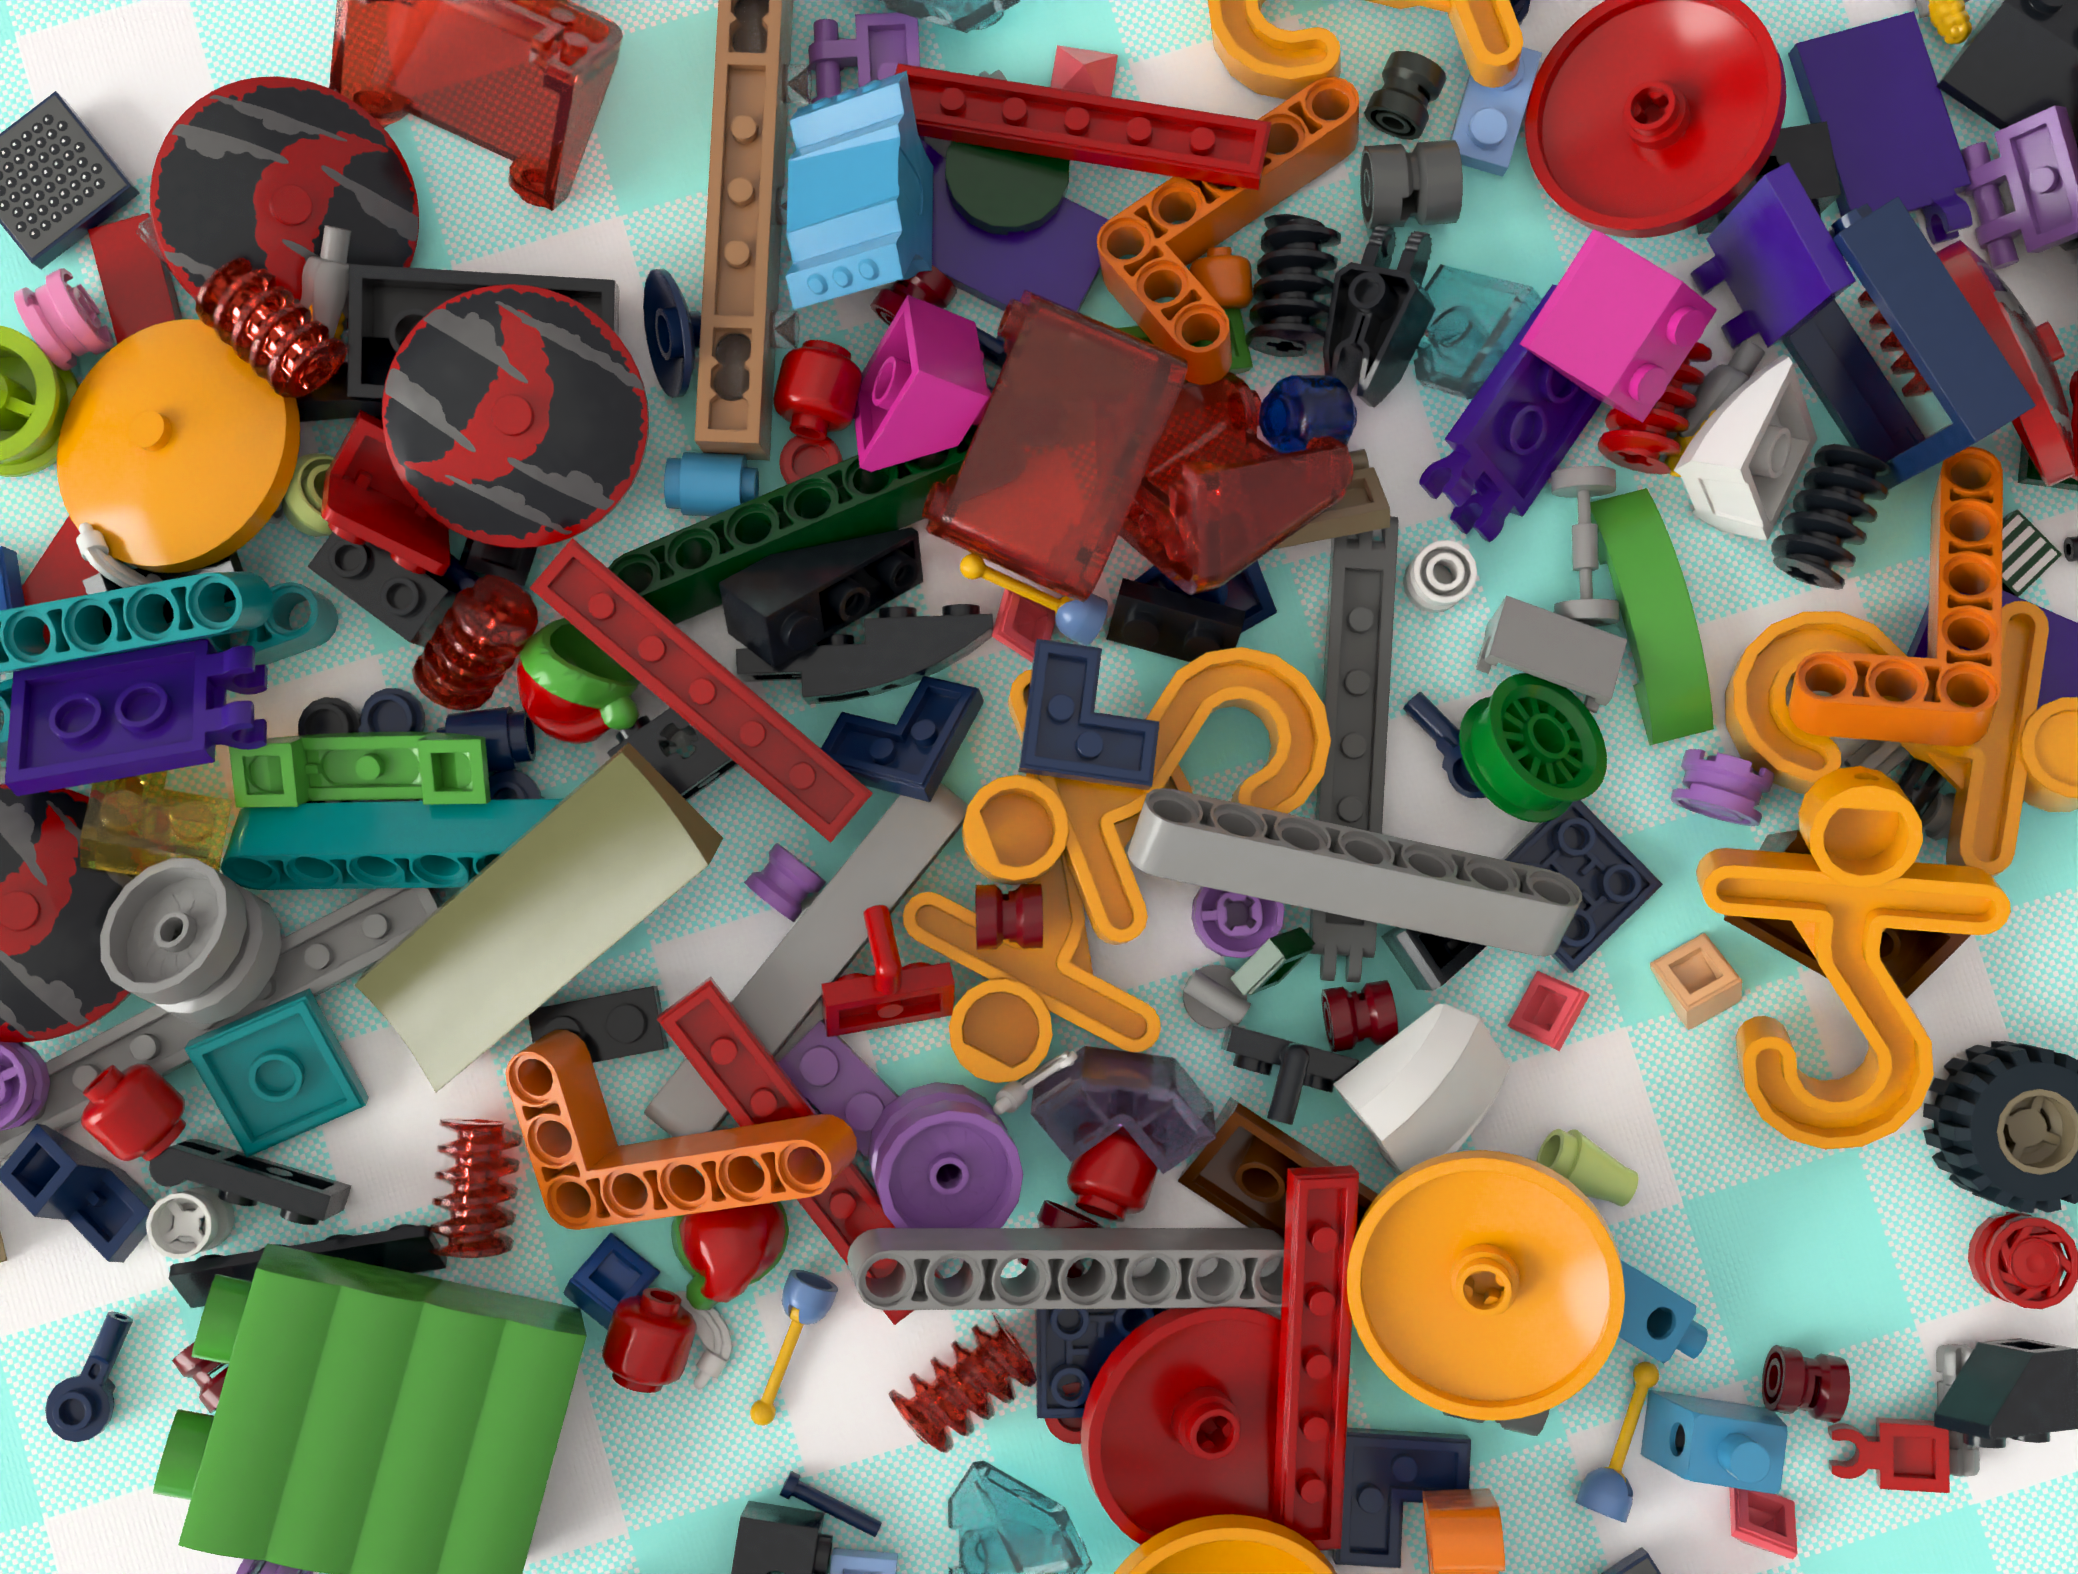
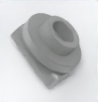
(1213, 998)

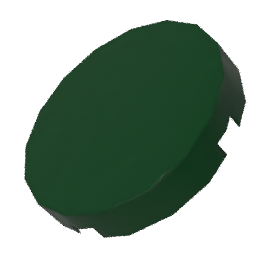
(1004, 187)

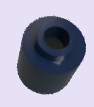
(506, 733)

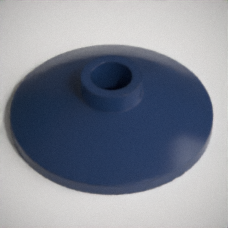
(670, 332)

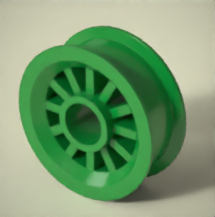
(1532, 748)

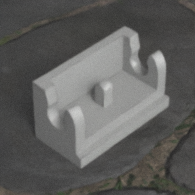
(1553, 650)

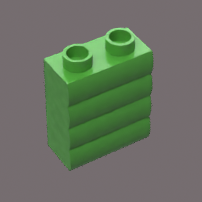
(372, 1420)

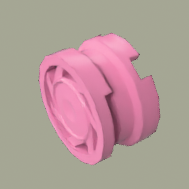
(63, 320)

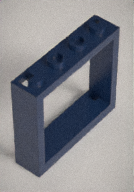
(1935, 331)

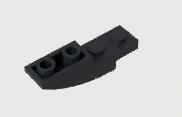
(895, 654)

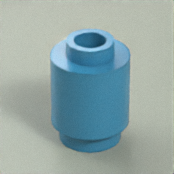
(709, 483)

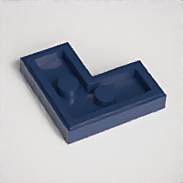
(1065, 733)
(915, 751)
(1383, 1473)

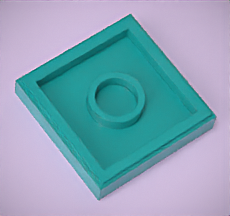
(277, 1072)

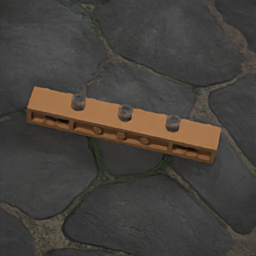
(745, 226)

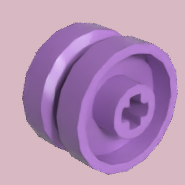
(944, 1160)

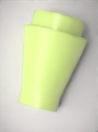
(1588, 1167)

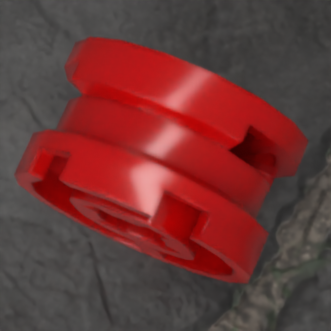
(2023, 1260)

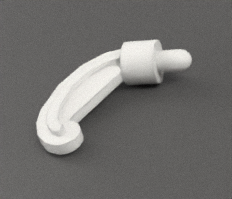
(95, 550)
(1015, 1092)
(715, 1337)

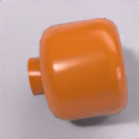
(1225, 277)

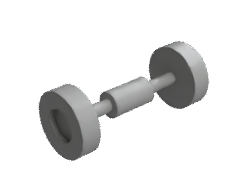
(1582, 484)

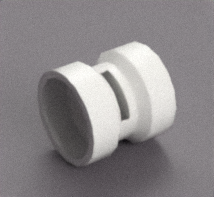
(1430, 583)
(175, 1227)

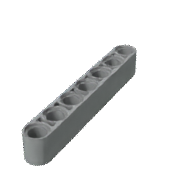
(1352, 872)
(820, 945)
(1050, 1256)

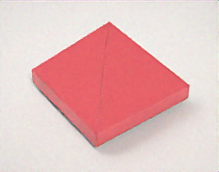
(1084, 71)
(1022, 623)
(1548, 1010)
(1764, 1521)

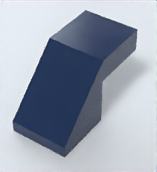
(73, 1184)

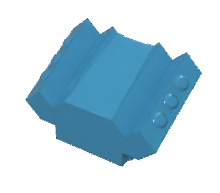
(857, 193)

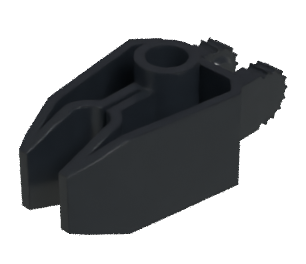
(1378, 315)

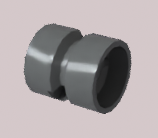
(1411, 184)

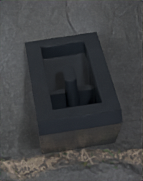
(1429, 958)

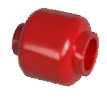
(817, 389)
(133, 1112)
(1112, 1177)
(649, 1340)

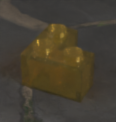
(143, 823)

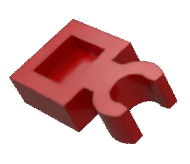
(1903, 1452)

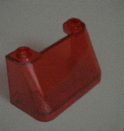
(490, 71)
(1058, 446)
(1221, 493)

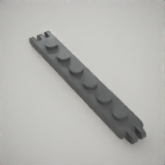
(1357, 717)

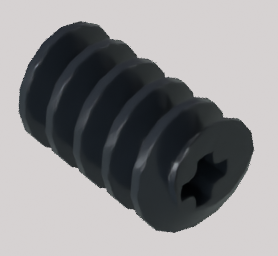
(1290, 284)
(1827, 515)

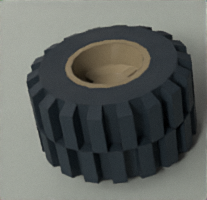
(2009, 1125)

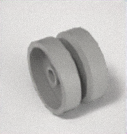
(190, 941)

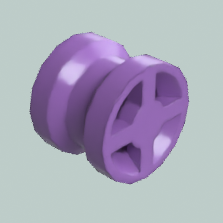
(785, 882)

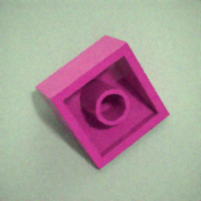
(1618, 326)
(920, 387)

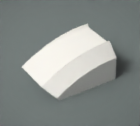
(1750, 453)
(1426, 1086)

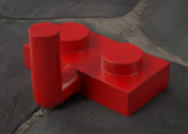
(891, 995)

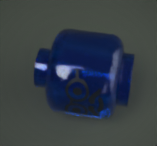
(1305, 409)

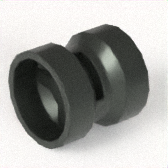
(1403, 100)

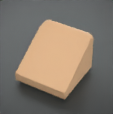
(1697, 981)

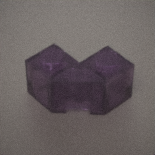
(1126, 1089)

